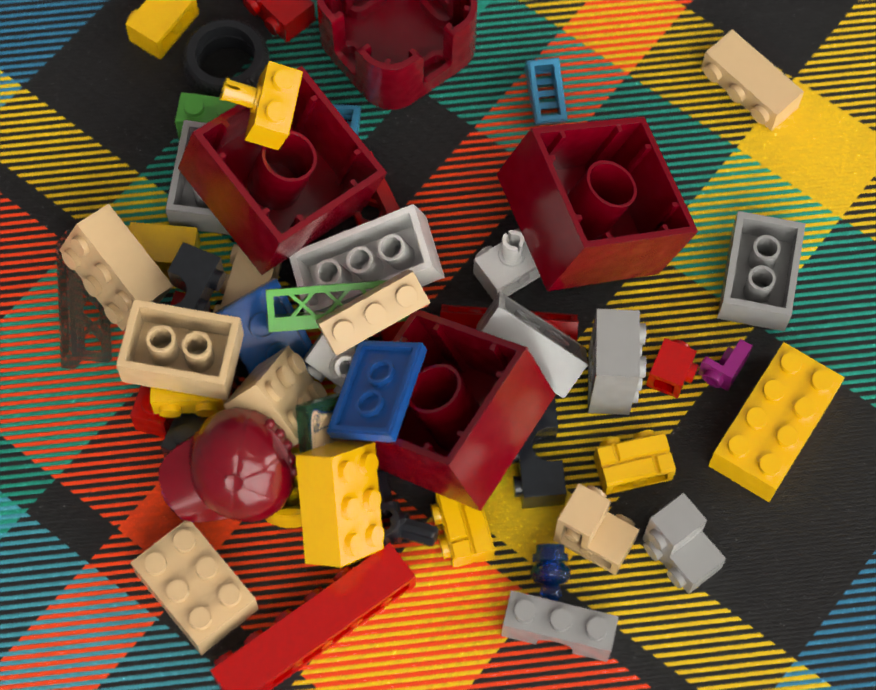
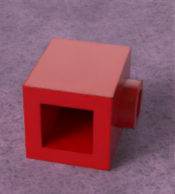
(672, 367)

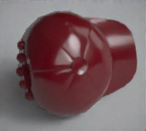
(230, 469)

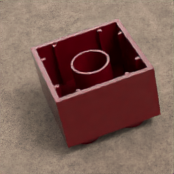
(284, 196)
(595, 202)
(466, 412)

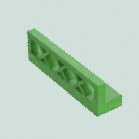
(307, 320)

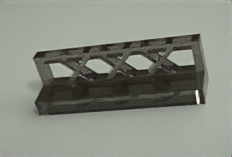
(73, 319)

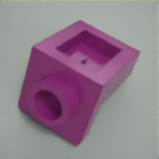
(728, 368)

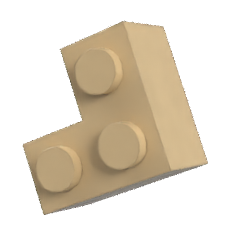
(593, 531)

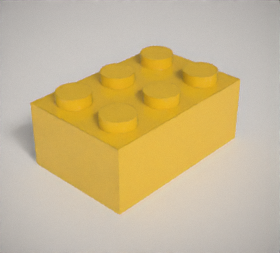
(339, 502)

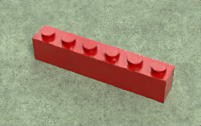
(316, 624)

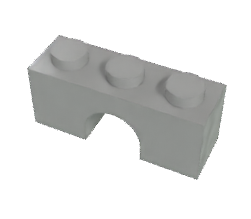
(582, 629)

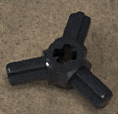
(402, 525)

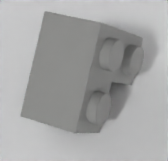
(681, 545)

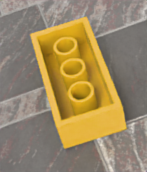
(776, 422)

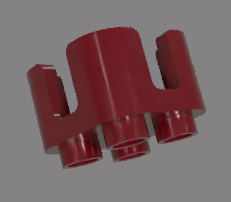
(398, 46)

